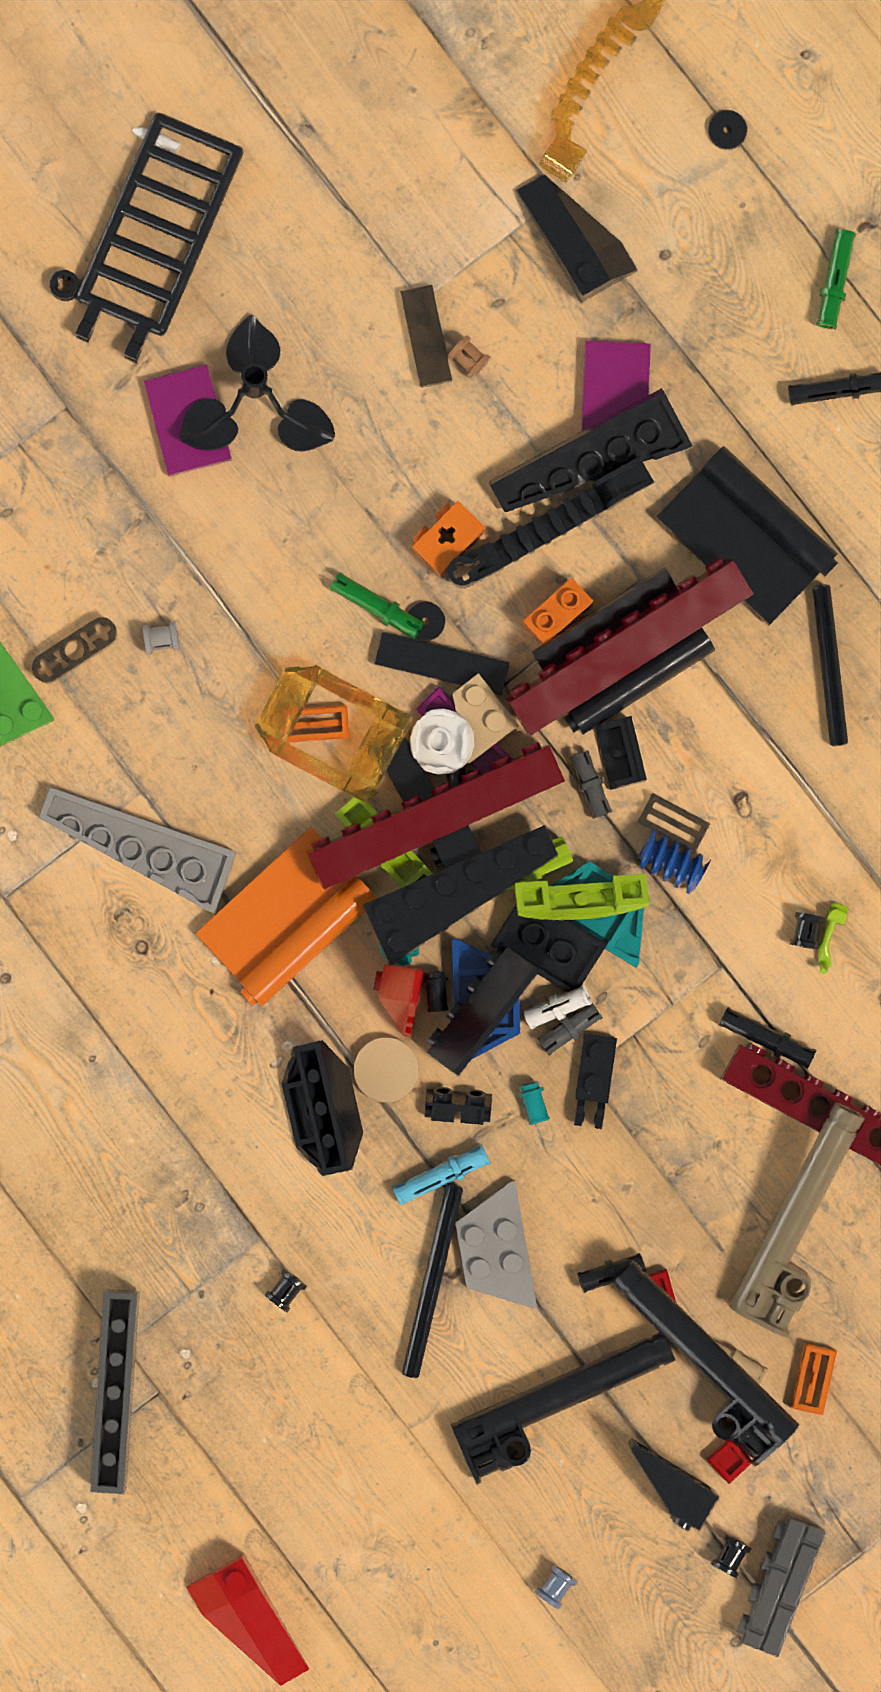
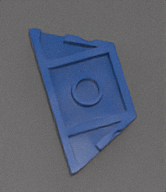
(467, 964)

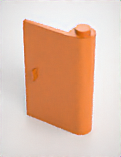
(282, 921)

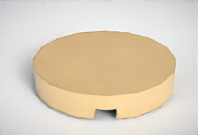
(386, 1069)

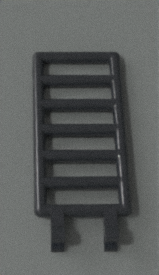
(195, 239)

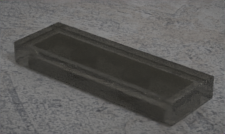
(426, 336)

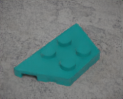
(621, 930)

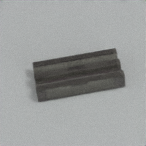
(679, 811)

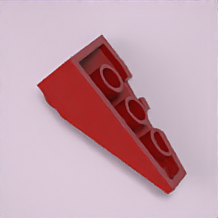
(399, 994)
(244, 1614)

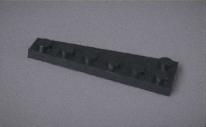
(640, 430)
(433, 904)

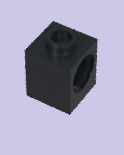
(454, 847)

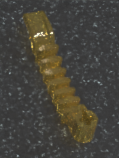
(564, 154)

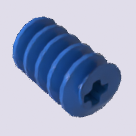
(672, 862)

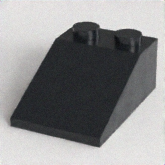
(682, 1493)

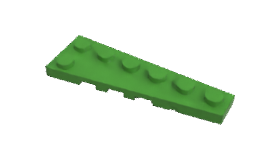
(19, 703)

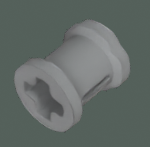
(161, 637)

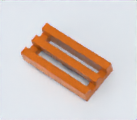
(344, 722)
(807, 1348)

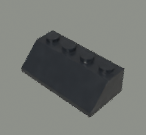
(482, 1011)

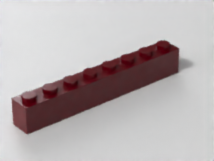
(628, 646)
(434, 816)

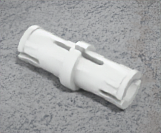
(538, 1014)

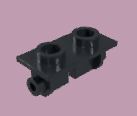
(473, 1105)

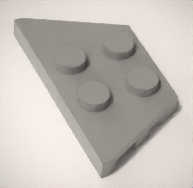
(496, 1249)

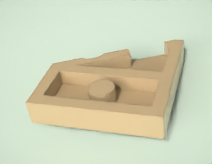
(484, 713)

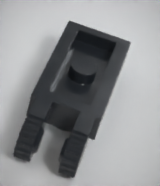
(594, 1076)

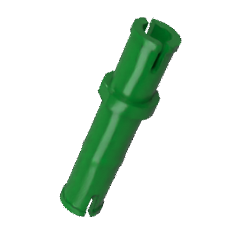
(833, 292)
(388, 612)

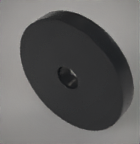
(724, 140)
(435, 616)

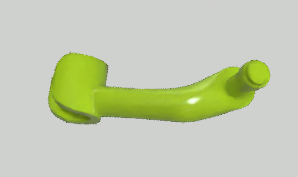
(836, 914)

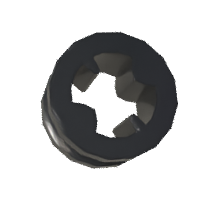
(54, 284)

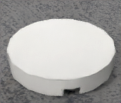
(442, 741)

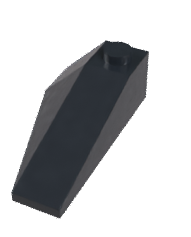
(581, 244)

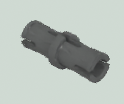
(590, 784)
(570, 1028)

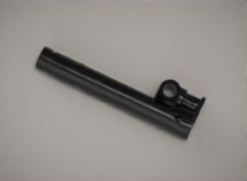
(759, 1419)
(489, 1431)

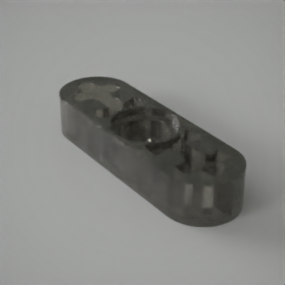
(58, 670)

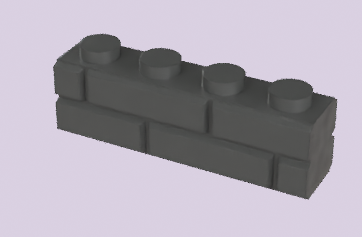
(781, 1585)

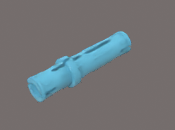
(447, 1172)

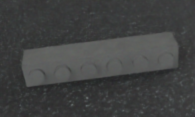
(115, 1391)

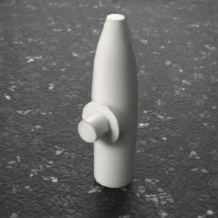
(163, 140)

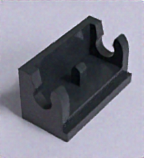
(621, 753)

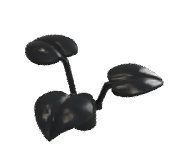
(252, 353)

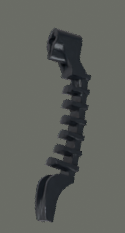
(603, 496)

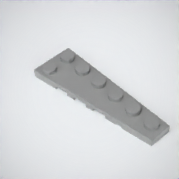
(161, 854)

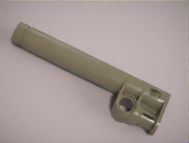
(764, 1286)

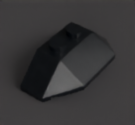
(322, 1108)

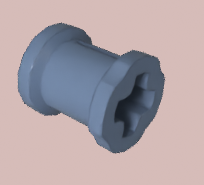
(556, 1586)

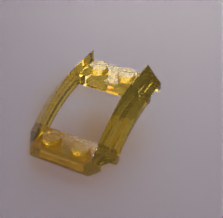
(374, 751)

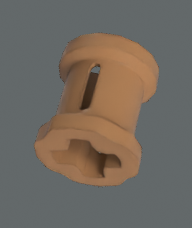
(465, 345)

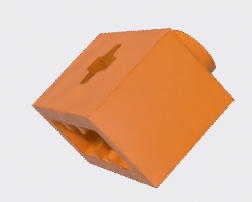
(466, 531)
(558, 612)

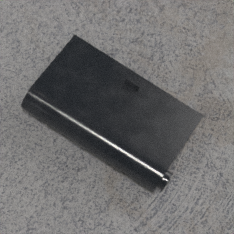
(741, 519)
(641, 680)

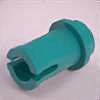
(534, 1102)

